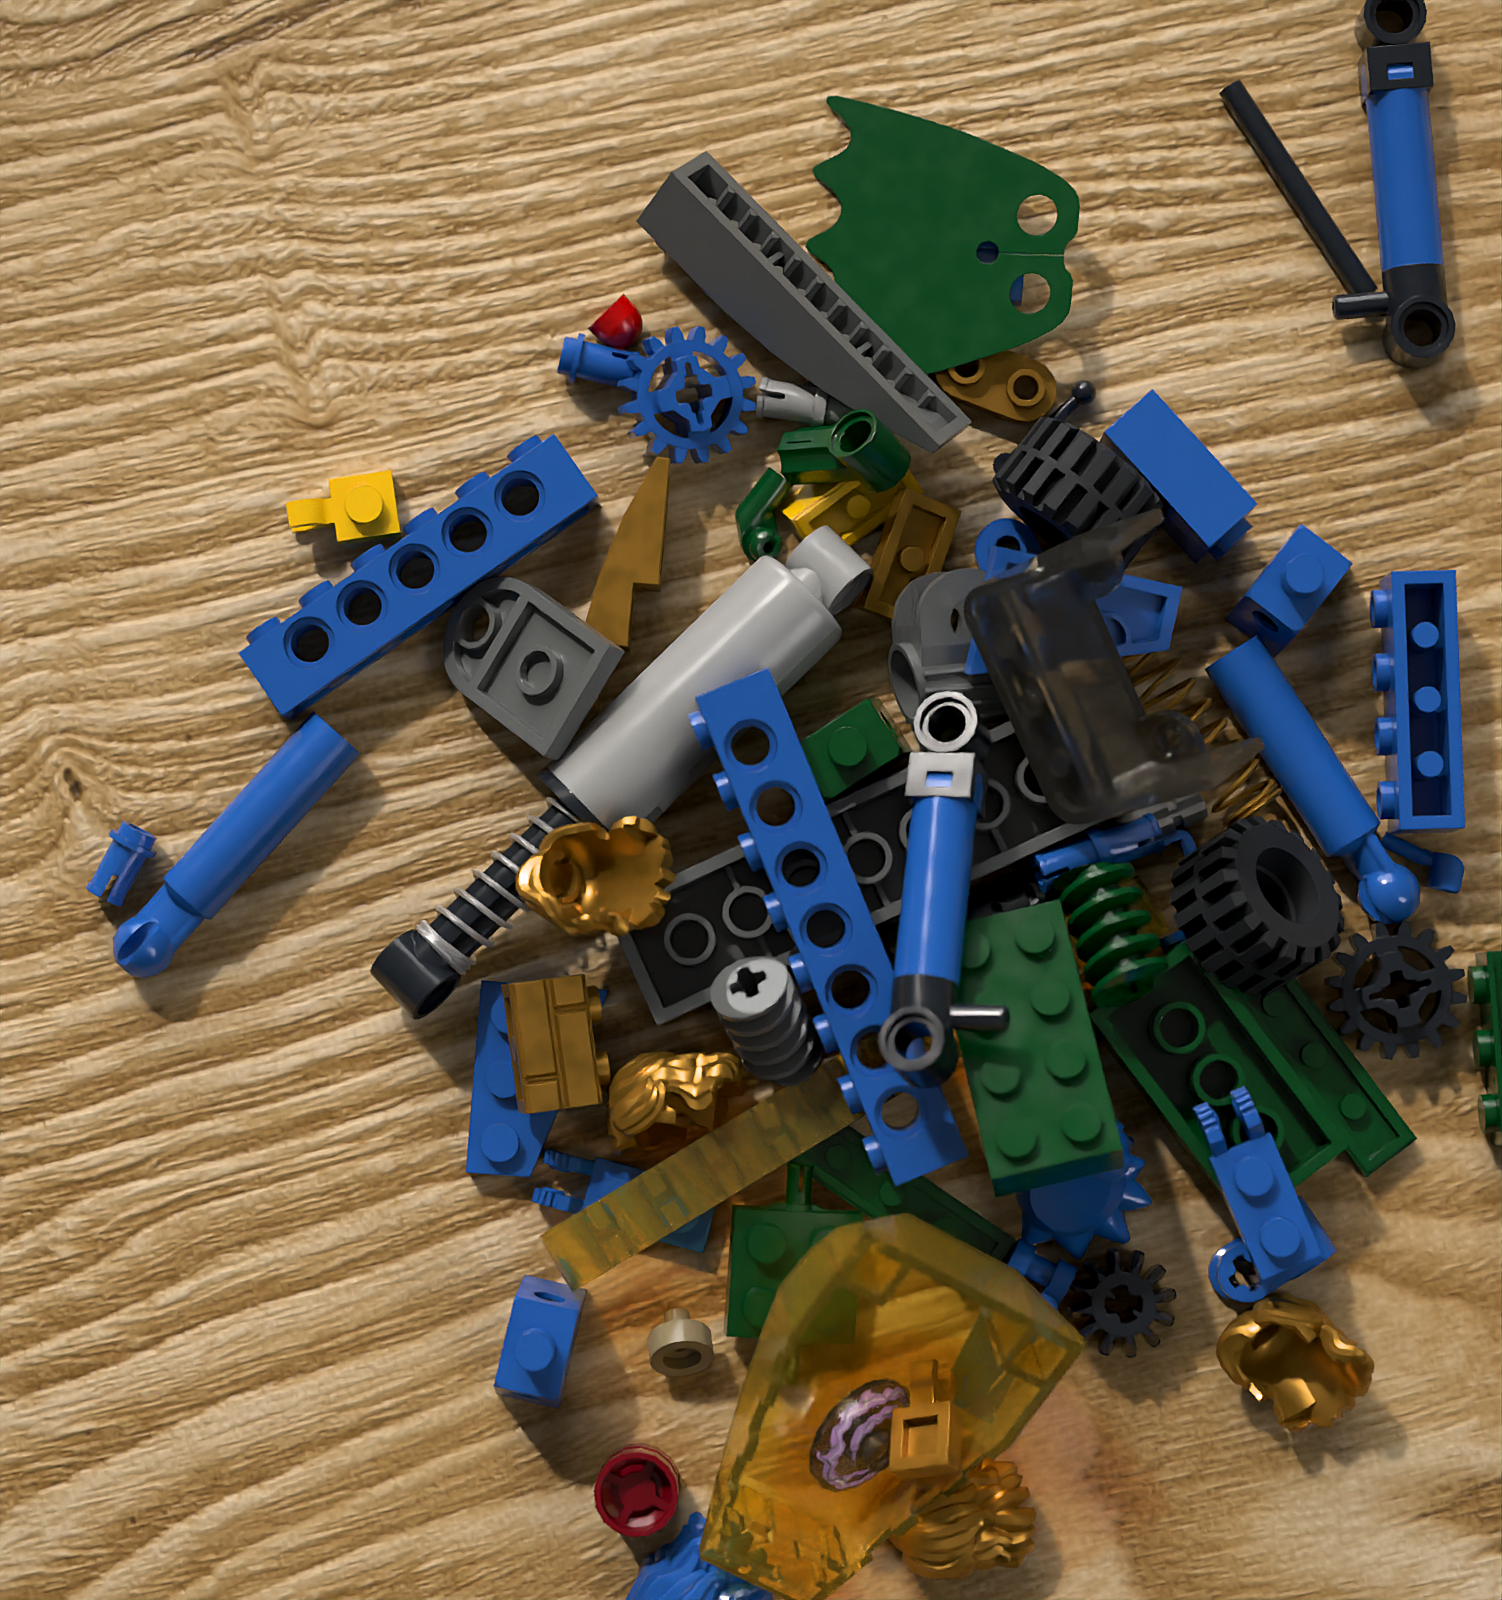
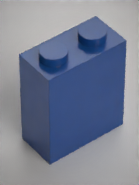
(1200, 496)

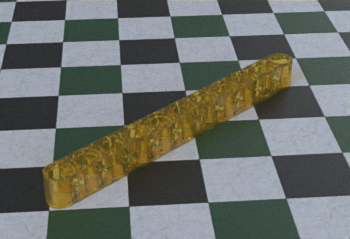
(728, 1159)

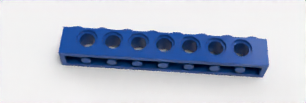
(754, 701)

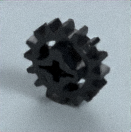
(1388, 960)

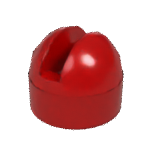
(619, 324)

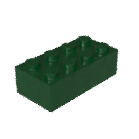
(1195, 1046)
(1042, 1079)

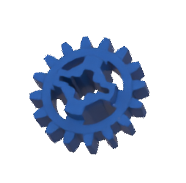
(693, 418)

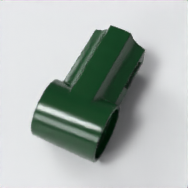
(850, 450)

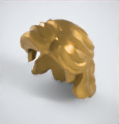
(599, 878)
(662, 1086)
(1297, 1359)
(973, 1526)

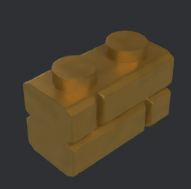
(554, 1043)

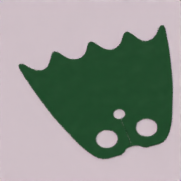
(911, 229)

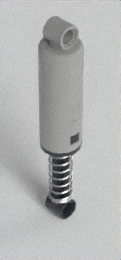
(642, 746)

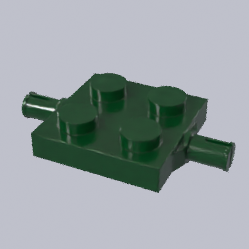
(769, 1244)

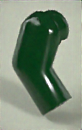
(756, 516)

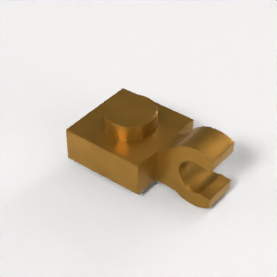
(930, 1429)

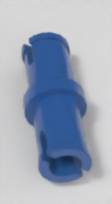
(1113, 845)

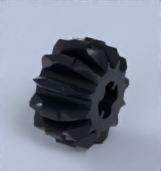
(1132, 1284)

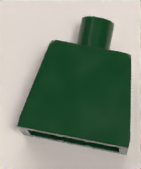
(854, 749)

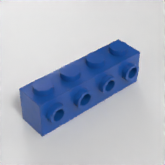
(1420, 702)

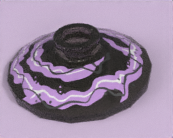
(856, 1436)

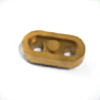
(993, 385)

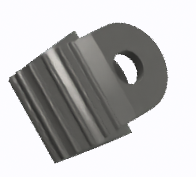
(929, 654)

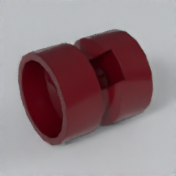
(637, 1490)

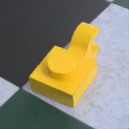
(359, 509)

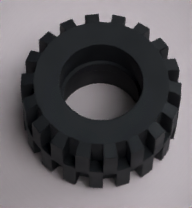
(1072, 484)
(1257, 906)

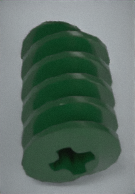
(1109, 932)

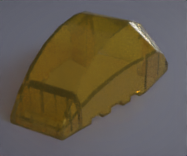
(858, 1314)

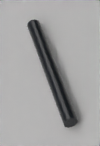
(1297, 189)

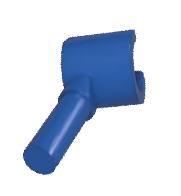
(1444, 869)

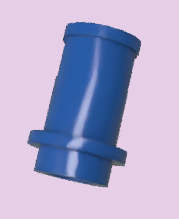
(594, 362)
(124, 859)

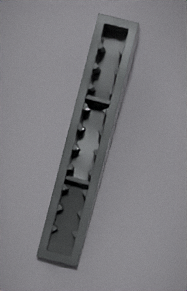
(792, 303)

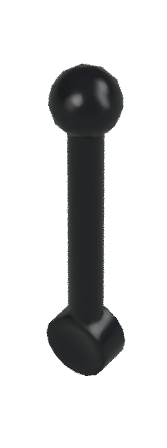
(1082, 393)

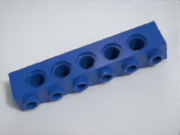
(298, 684)

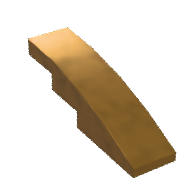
(632, 560)

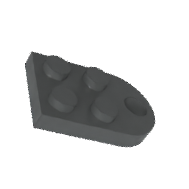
(534, 664)

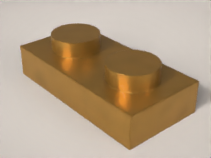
(909, 547)

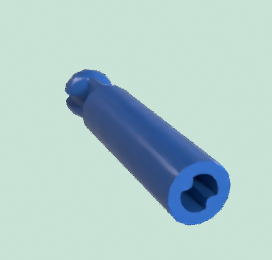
(1314, 778)
(234, 846)

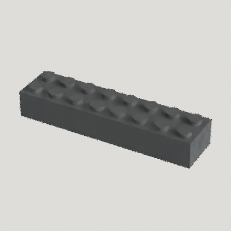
(719, 905)

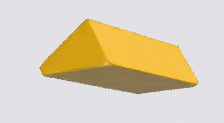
(842, 506)

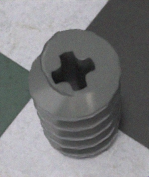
(767, 1020)

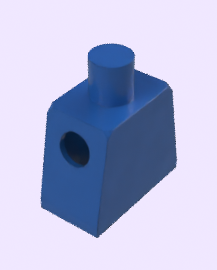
(1289, 589)
(539, 1341)

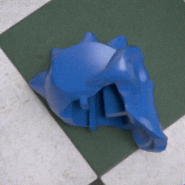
(1085, 1206)

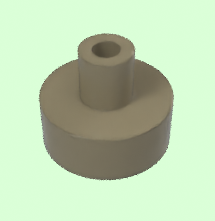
(680, 1345)

